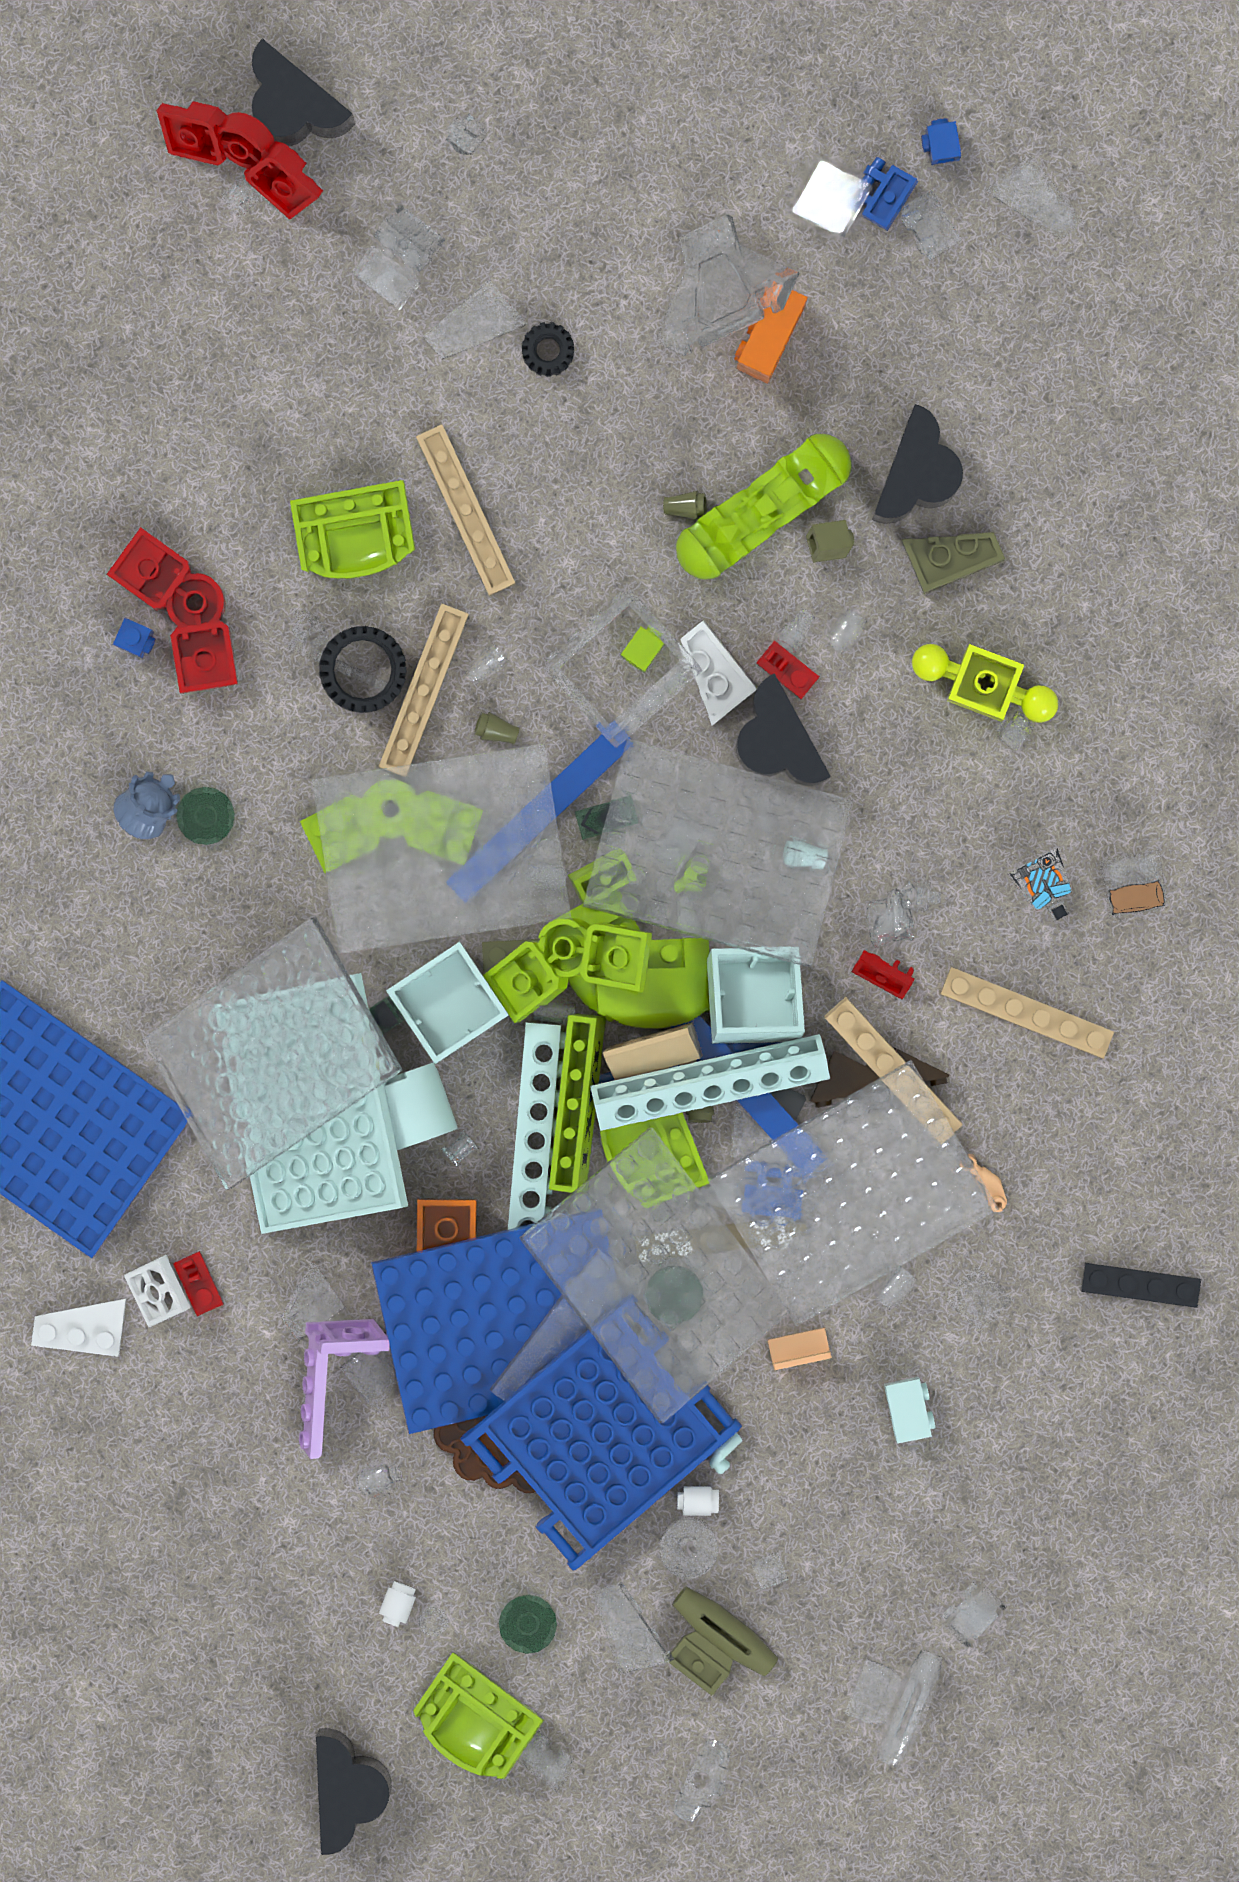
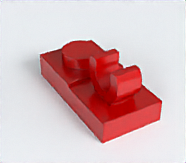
(788, 670)
(881, 974)
(198, 1283)

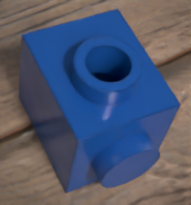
(941, 141)
(134, 638)

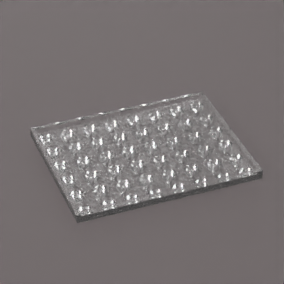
(441, 848)
(271, 1053)
(853, 1193)

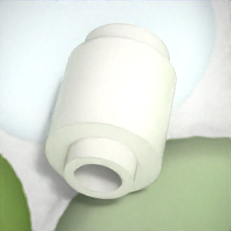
(698, 1501)
(397, 1604)

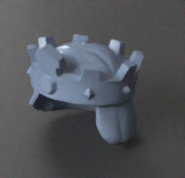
(146, 806)

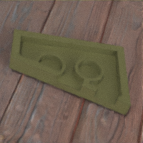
(948, 559)

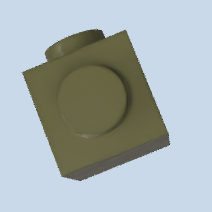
(829, 541)

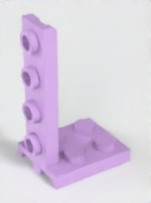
(324, 1339)

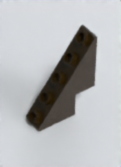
(850, 1076)

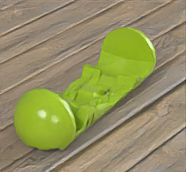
(769, 503)

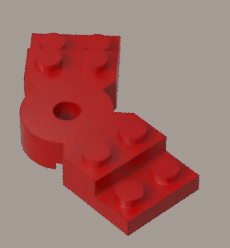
(212, 136)
(165, 581)

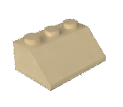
(654, 1052)

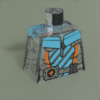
(1044, 883)

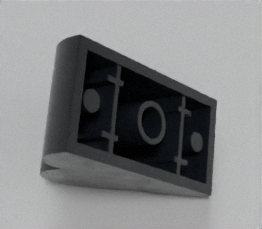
(292, 102)
(921, 471)
(778, 740)
(349, 1789)

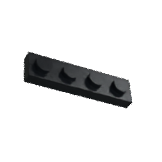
(1141, 1285)

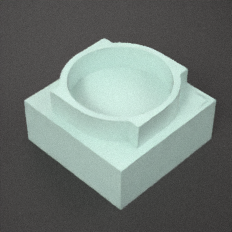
(753, 997)
(447, 1002)

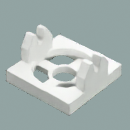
(143, 1294)

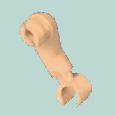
(992, 1183)

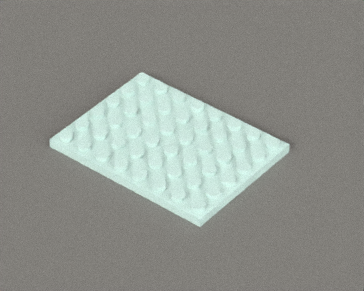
(337, 1170)

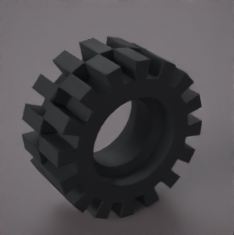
(542, 332)

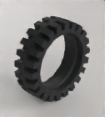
(397, 663)

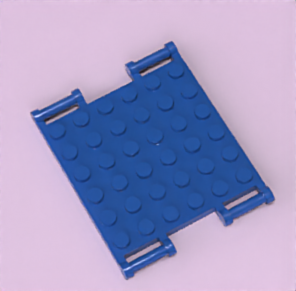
(594, 1446)

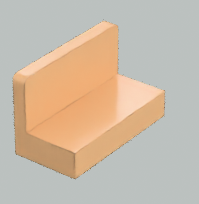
(799, 1348)

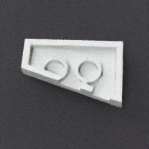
(723, 680)
(82, 1329)

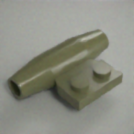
(717, 1641)

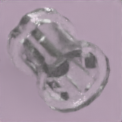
(460, 1148)

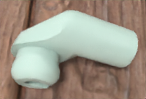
(718, 1459)

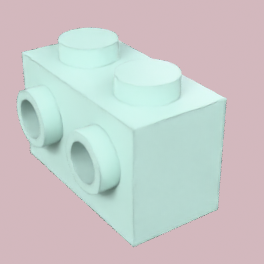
(908, 1409)

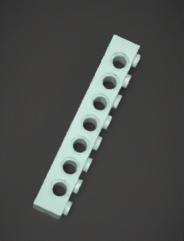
(535, 1035)
(710, 1082)

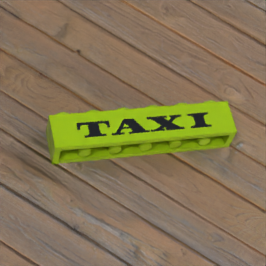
(576, 1102)

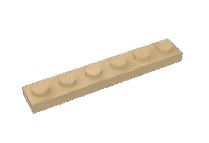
(465, 510)
(424, 687)
(1027, 1012)
(873, 1047)

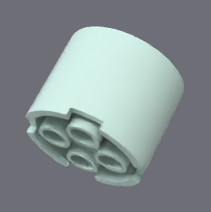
(418, 1106)

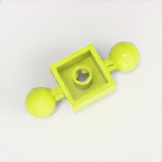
(1037, 703)

